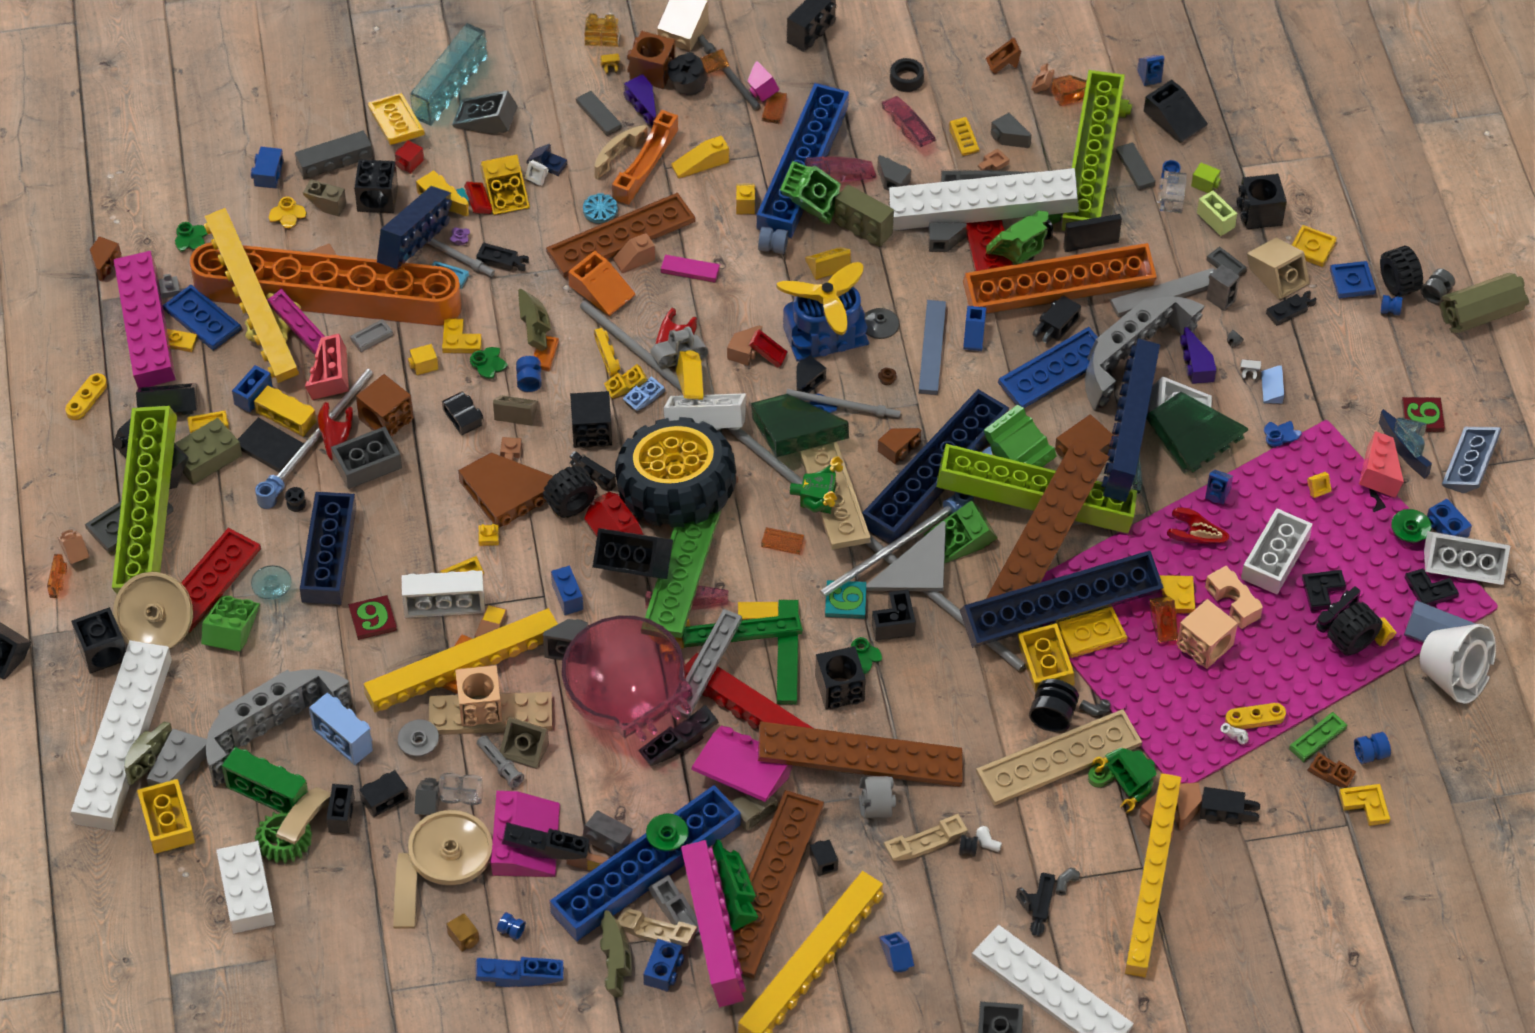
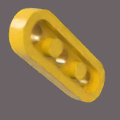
(606, 351)
(85, 402)
(1249, 720)

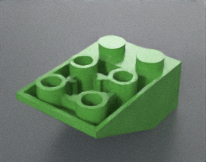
(966, 532)
(229, 623)

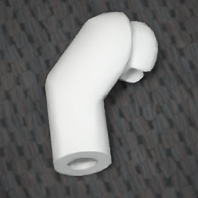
(1235, 733)
(986, 841)

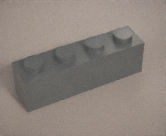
(333, 154)

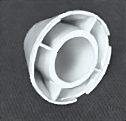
(1459, 660)

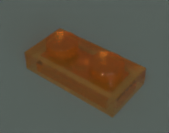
(55, 580)

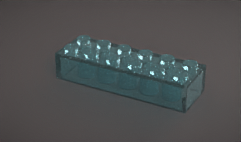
(449, 74)

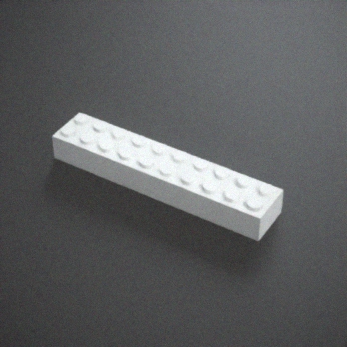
(984, 199)
(124, 720)

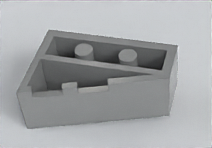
(178, 758)

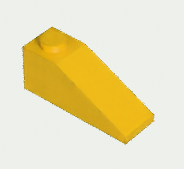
(702, 157)
(690, 374)

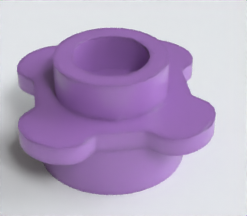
(459, 236)

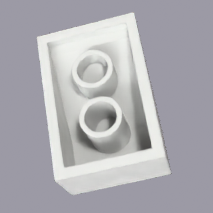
(1166, 389)

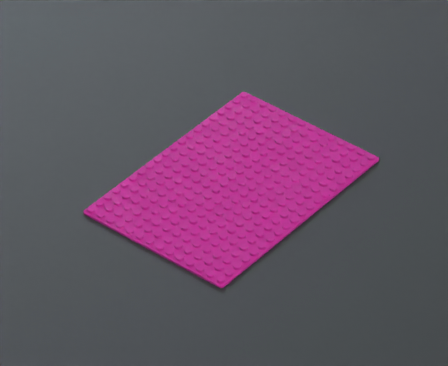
(1281, 655)

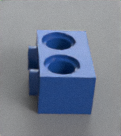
(1448, 520)
(660, 964)

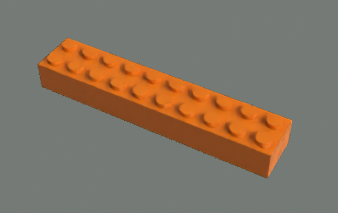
(1068, 276)

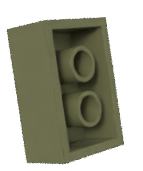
(864, 215)
(208, 450)

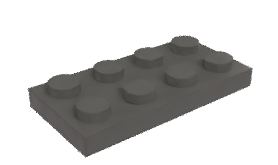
(105, 526)

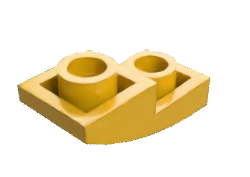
(623, 384)

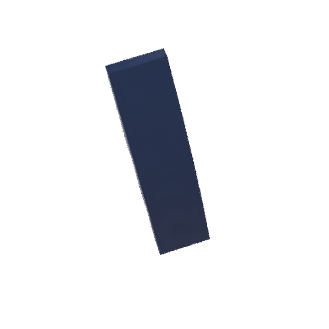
(1419, 464)

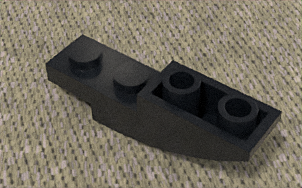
(678, 739)
(548, 844)

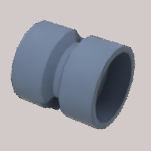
(773, 240)

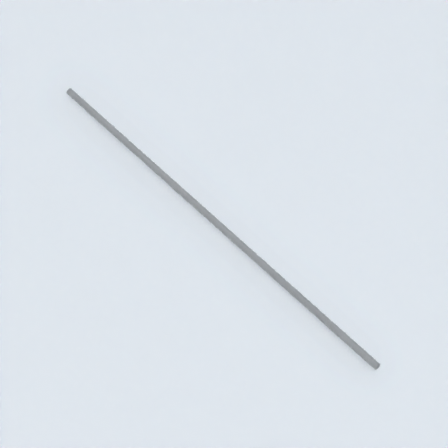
(781, 468)

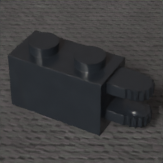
(1058, 319)
(1227, 806)

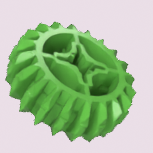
(284, 850)

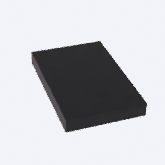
(1092, 232)
(269, 444)

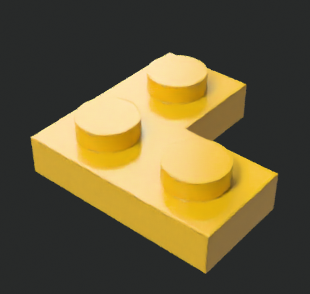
(455, 341)
(1367, 797)

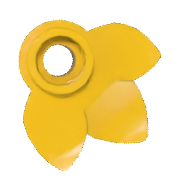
(287, 212)

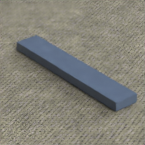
(932, 347)

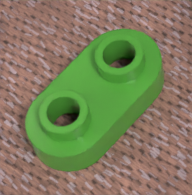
(1100, 781)

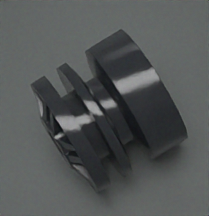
(1054, 705)

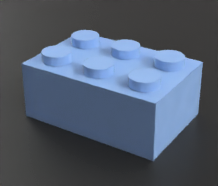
(341, 728)

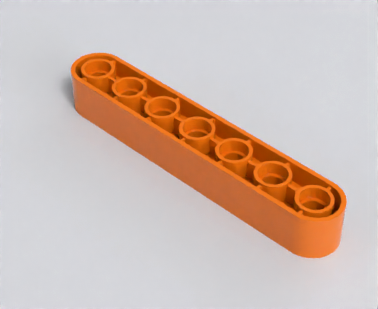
(338, 284)

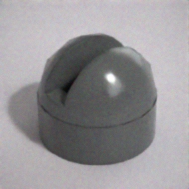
(1237, 339)

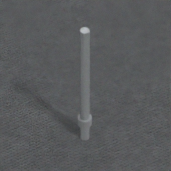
(476, 264)
(879, 410)

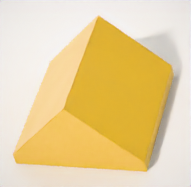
(828, 262)

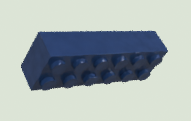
(414, 227)
(328, 548)

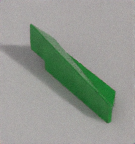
(736, 886)

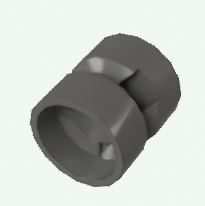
(1437, 285)

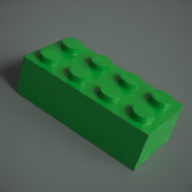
(263, 781)

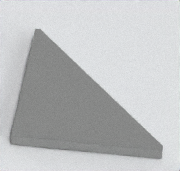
(918, 568)

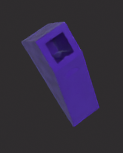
(640, 94)
(1200, 360)

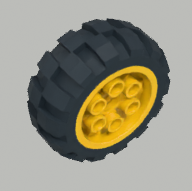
(675, 472)

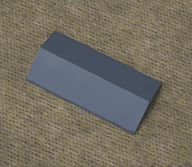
(1471, 458)
(1427, 619)

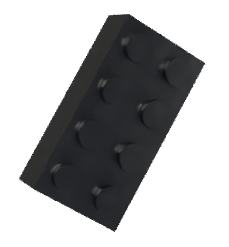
(632, 553)

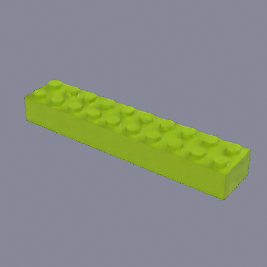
(1095, 143)
(1024, 485)
(144, 493)

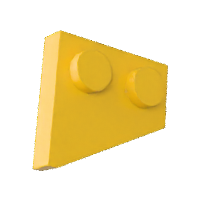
(1181, 590)

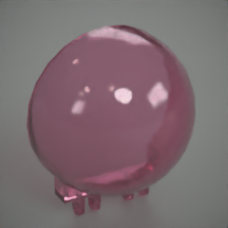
(625, 675)

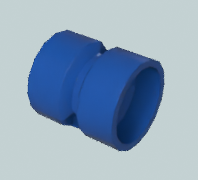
(528, 373)
(1374, 747)

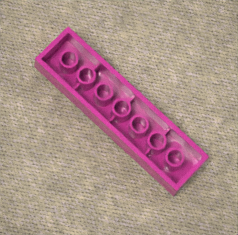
(144, 319)
(714, 923)

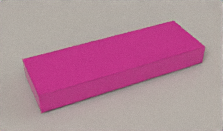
(690, 268)

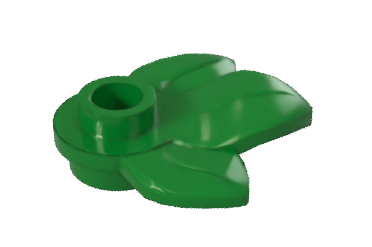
(189, 236)
(488, 362)
(866, 655)

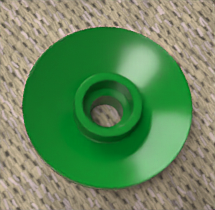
(1411, 519)
(667, 824)

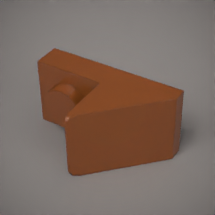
(1006, 54)

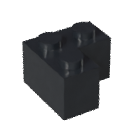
(897, 620)

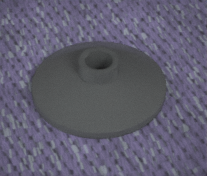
(881, 323)

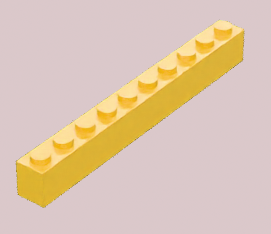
(251, 294)
(441, 667)
(1153, 875)
(812, 956)

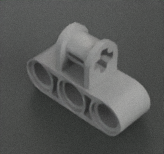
(667, 352)

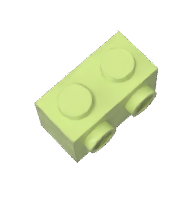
(1216, 213)

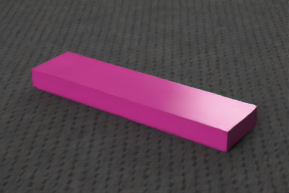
(296, 320)

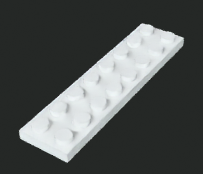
(1047, 985)

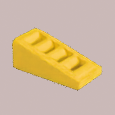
(960, 126)

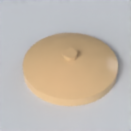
(153, 609)
(450, 847)

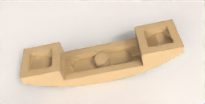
(632, 137)
(302, 813)
(926, 841)
(405, 893)
(650, 929)

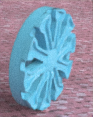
(600, 208)

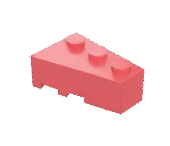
(330, 369)
(1381, 466)

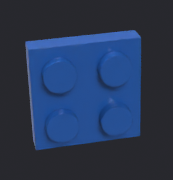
(1352, 279)

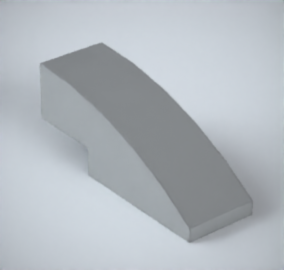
(672, 902)

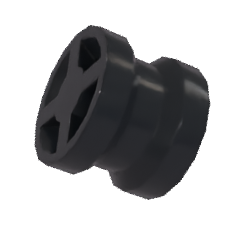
(298, 495)
(968, 845)

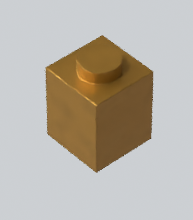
(463, 932)

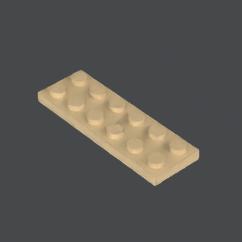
(528, 707)

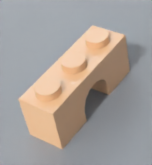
(1226, 584)

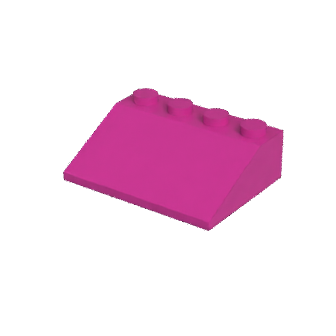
(734, 762)
(526, 812)

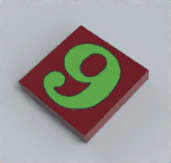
(1424, 410)
(372, 617)

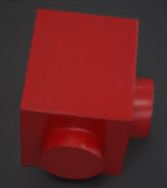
(409, 157)

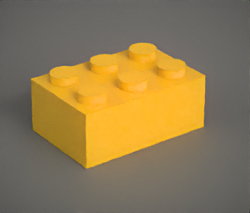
(1045, 655)
(166, 816)

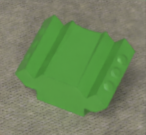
(811, 190)
(1021, 239)
(1018, 439)

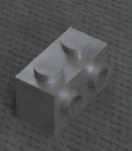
(1222, 287)
(607, 833)

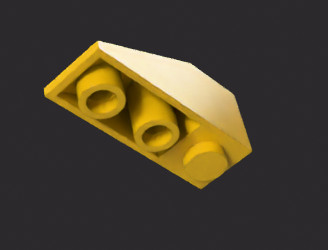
(459, 204)

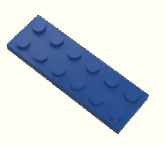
(1049, 369)

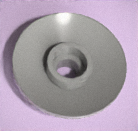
(415, 731)

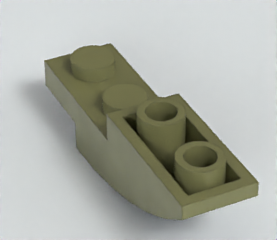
(536, 319)
(144, 750)
(617, 949)

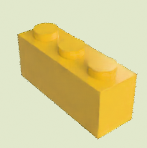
(285, 410)

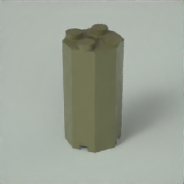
(1484, 302)

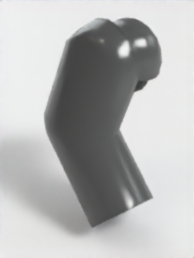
(1095, 710)
(1064, 878)

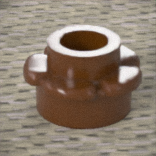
(887, 376)

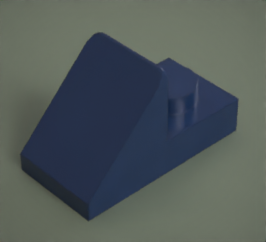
(544, 156)

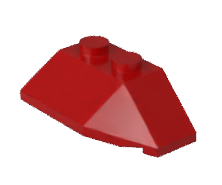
(612, 514)

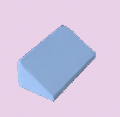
(1272, 385)

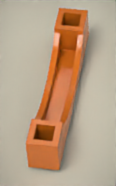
(629, 182)

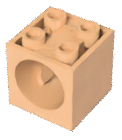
(1206, 634)
(477, 682)

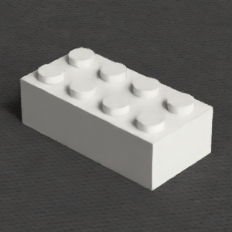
(1276, 551)
(443, 594)
(245, 887)

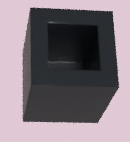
(823, 857)

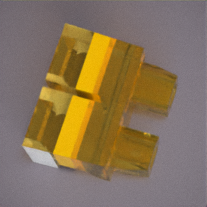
(601, 27)

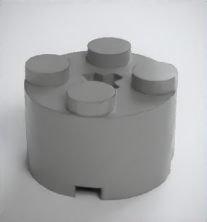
(876, 797)

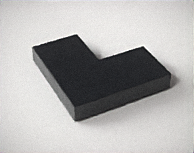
(1319, 584)
(1429, 592)

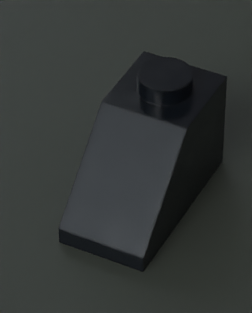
(809, 374)

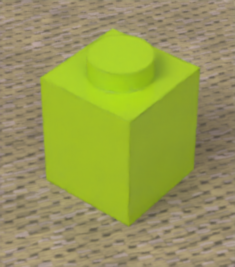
(1206, 178)

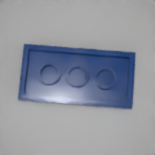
(202, 317)

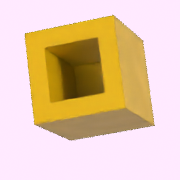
(423, 359)

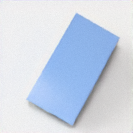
(644, 395)

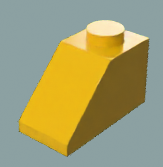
(745, 198)

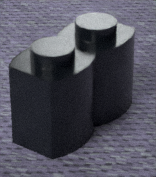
(462, 413)

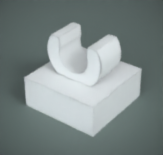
(536, 172)
(1250, 366)

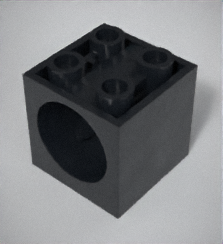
(376, 186)
(1261, 201)
(591, 419)
(99, 640)
(840, 664)

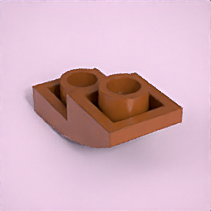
(1332, 772)

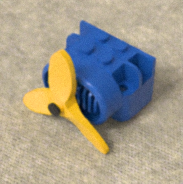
(825, 315)

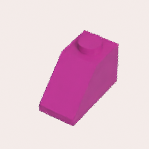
(761, 82)

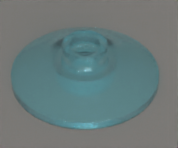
(270, 576)

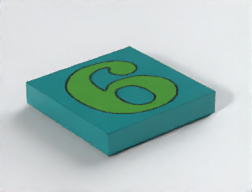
(847, 601)

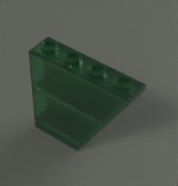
(796, 425)
(1193, 430)

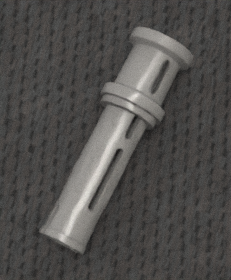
(505, 767)

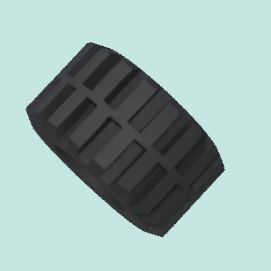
(1401, 271)
(570, 491)
(1355, 629)

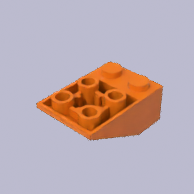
(600, 283)

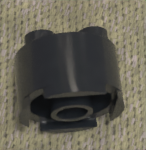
(687, 74)

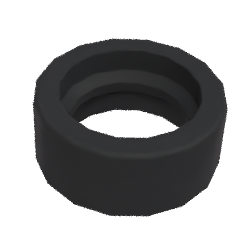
(907, 85)

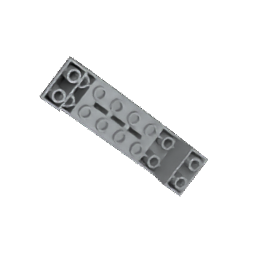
(1137, 323)
(267, 707)

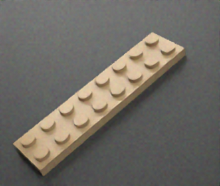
(846, 522)
(1057, 757)

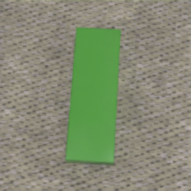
(1318, 737)

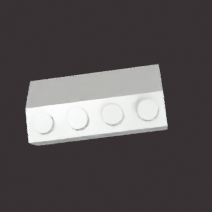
(714, 409)
(1466, 557)

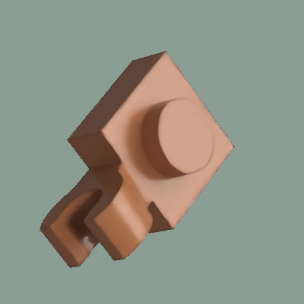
(1043, 80)
(994, 160)
(510, 447)

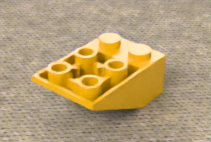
(504, 184)

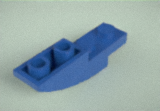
(519, 973)

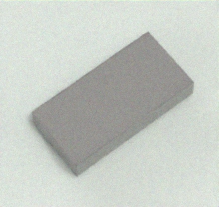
(371, 335)

